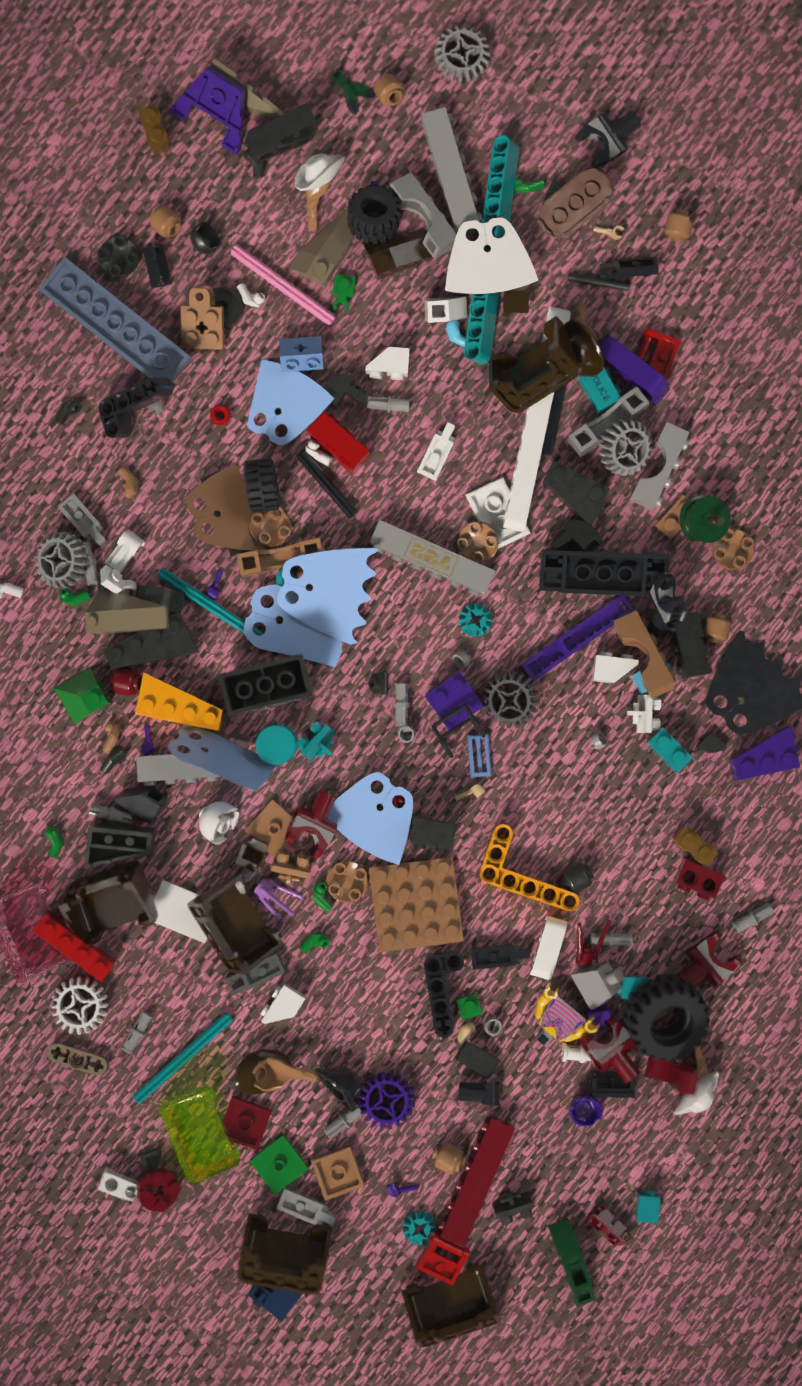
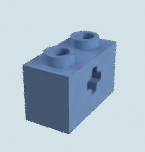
(301, 354)

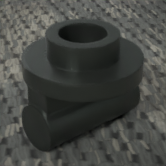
(379, 683)

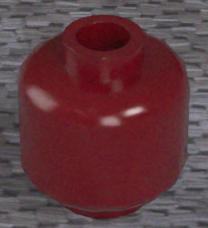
(126, 681)

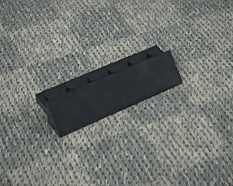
(600, 572)

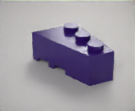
(767, 757)

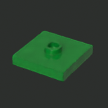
(279, 1164)

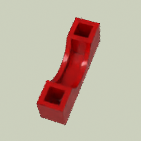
(68, 943)

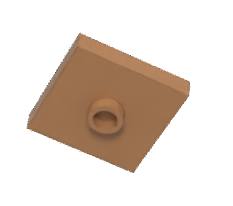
(271, 827)
(337, 1172)

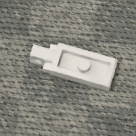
(437, 453)

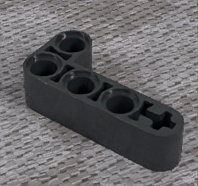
(117, 407)
(442, 994)

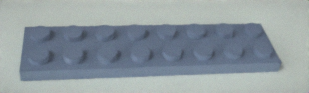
(113, 322)

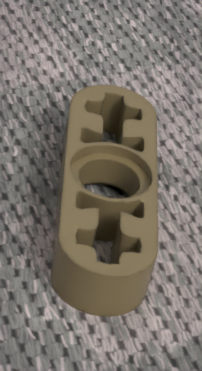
(64, 1049)

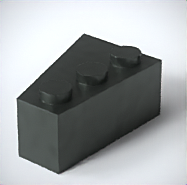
(690, 647)

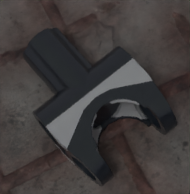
(610, 135)
(668, 611)

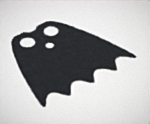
(759, 682)

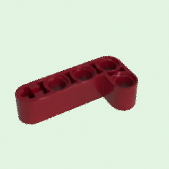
(679, 1076)

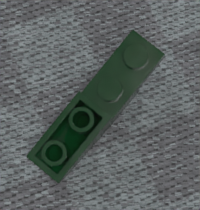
(572, 1262)

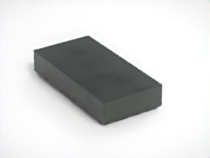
(477, 1059)

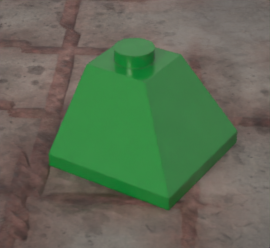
(82, 696)

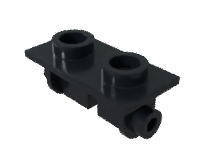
(157, 265)

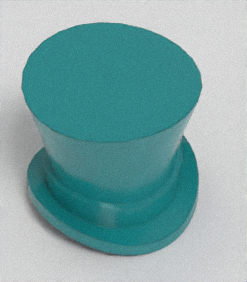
(276, 744)

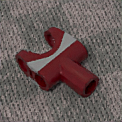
(314, 822)
(705, 963)
(614, 1052)

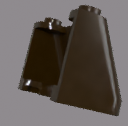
(537, 372)
(108, 901)
(234, 925)
(282, 1257)
(448, 1310)

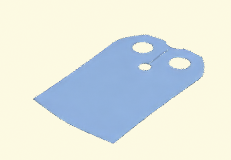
(292, 635)
(223, 758)

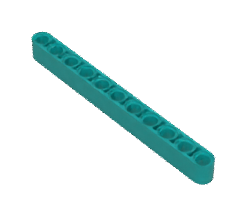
(497, 205)

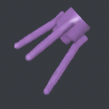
(265, 891)

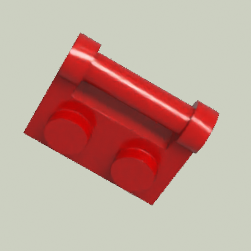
(664, 351)
(440, 1265)

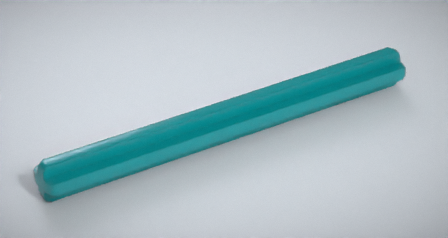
(204, 601)
(183, 1057)

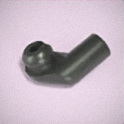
(257, 168)
(66, 409)

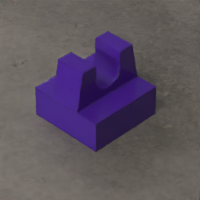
(600, 1014)

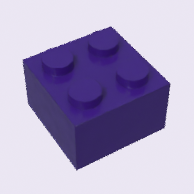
(451, 696)

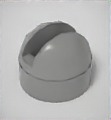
(158, 407)
(466, 659)
(406, 739)
(595, 739)
(496, 1026)

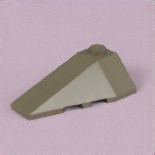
(252, 103)
(325, 252)
(124, 613)

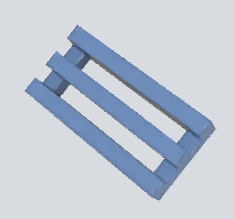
(487, 752)

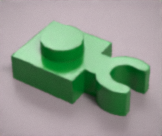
(343, 289)

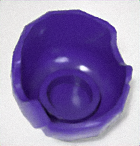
(594, 1112)

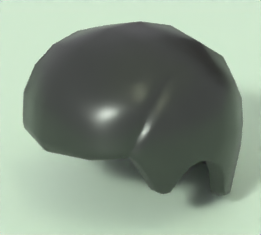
(201, 231)

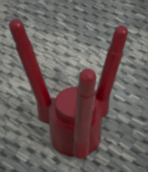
(584, 953)

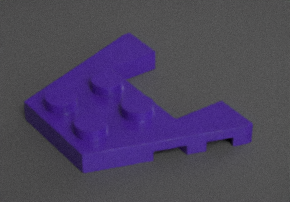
(218, 98)

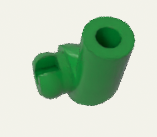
(532, 186)
(72, 598)
(56, 839)
(319, 896)
(314, 939)

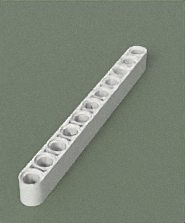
(530, 452)

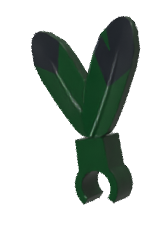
(350, 90)

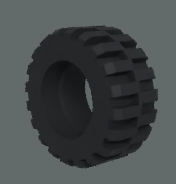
(679, 1037)

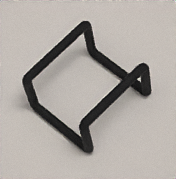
(472, 719)

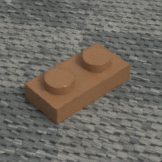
(669, 524)

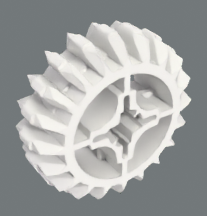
(97, 999)

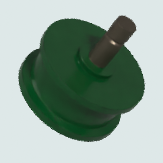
(705, 518)

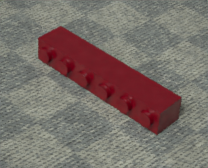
(477, 1180)

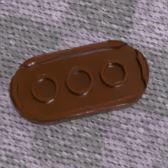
(575, 202)

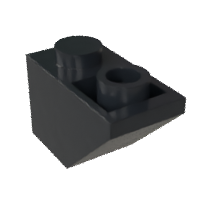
(142, 801)

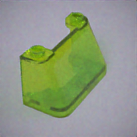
(197, 1134)

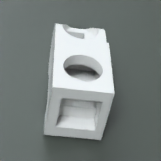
(118, 1185)

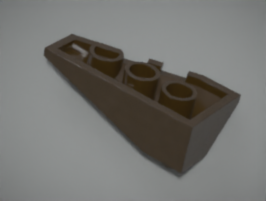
(397, 254)

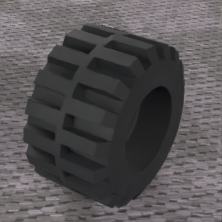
(373, 200)
(261, 485)

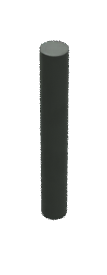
(598, 282)

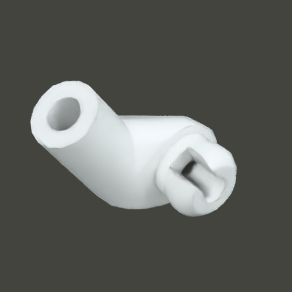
(250, 299)
(312, 449)
(10, 589)

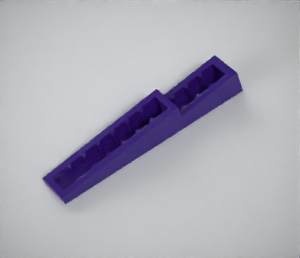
(575, 638)

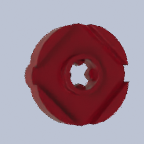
(160, 1201)

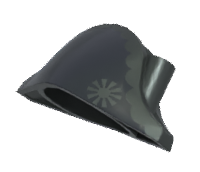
(345, 1083)

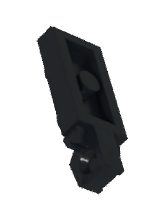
(629, 267)
(497, 956)

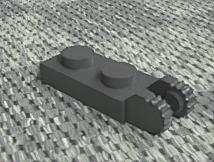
(263, 972)

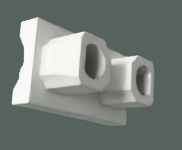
(643, 714)

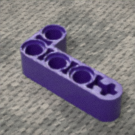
(634, 369)

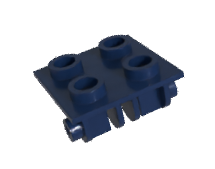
(274, 1300)

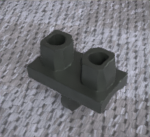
(513, 1204)

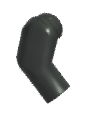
(113, 758)

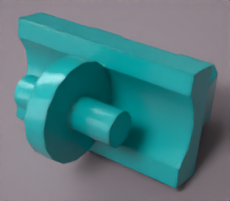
(319, 744)

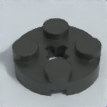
(234, 305)

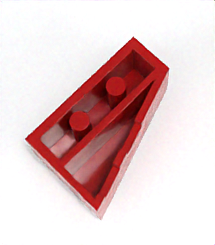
(339, 443)

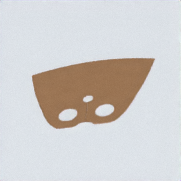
(227, 494)

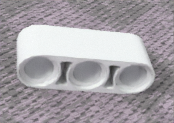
(549, 948)

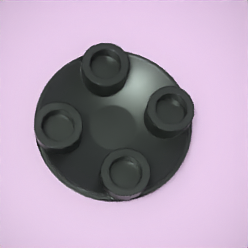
(118, 256)

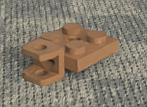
(202, 310)

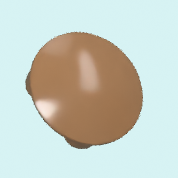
(270, 527)
(480, 539)
(733, 549)
(347, 881)

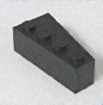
(152, 645)

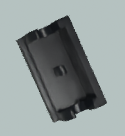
(610, 1085)

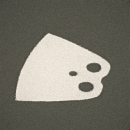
(483, 272)

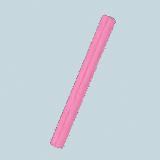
(282, 284)

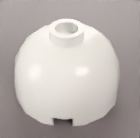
(216, 820)

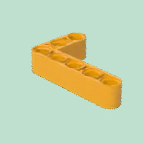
(520, 880)

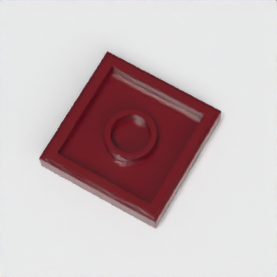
(245, 1122)

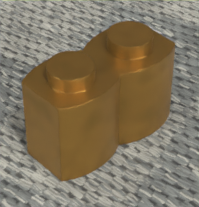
(154, 129)
(690, 841)

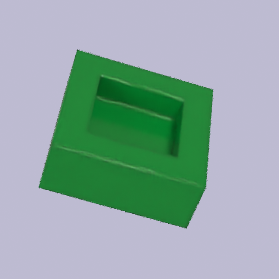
(469, 1006)

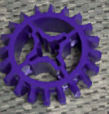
(394, 1095)

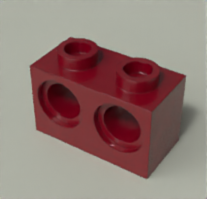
(700, 874)

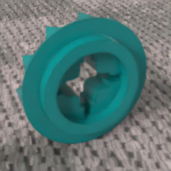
(473, 629)
(419, 1218)

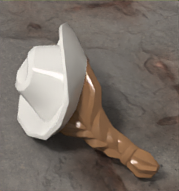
(315, 178)
(705, 1089)

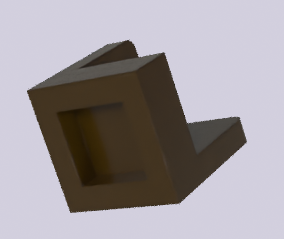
(515, 302)
(252, 853)

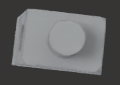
(598, 983)

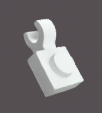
(113, 581)

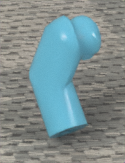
(454, 334)

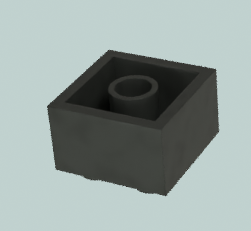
(432, 833)

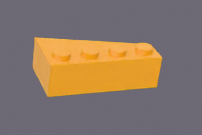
(172, 704)

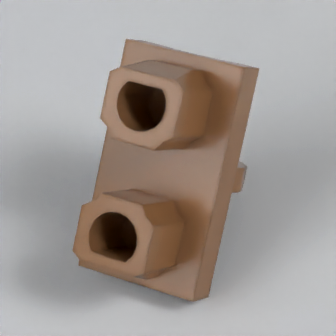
(291, 871)

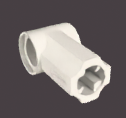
(127, 548)

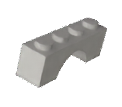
(412, 197)
(590, 433)
(671, 442)

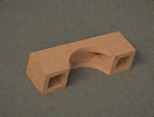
(273, 560)
(633, 632)

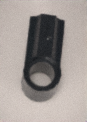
(482, 1092)

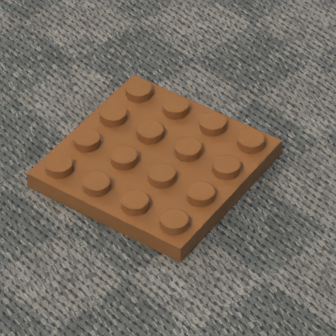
(416, 904)

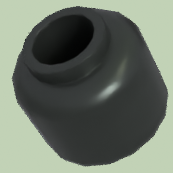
(577, 877)

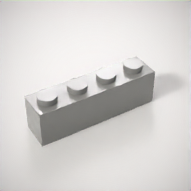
(169, 769)

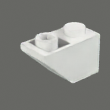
(445, 309)
(391, 360)
(610, 669)
(284, 1006)

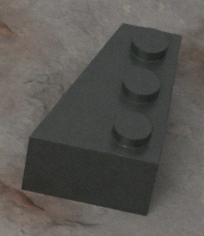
(282, 134)
(576, 491)
(117, 842)

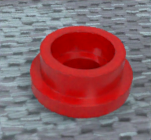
(220, 408)

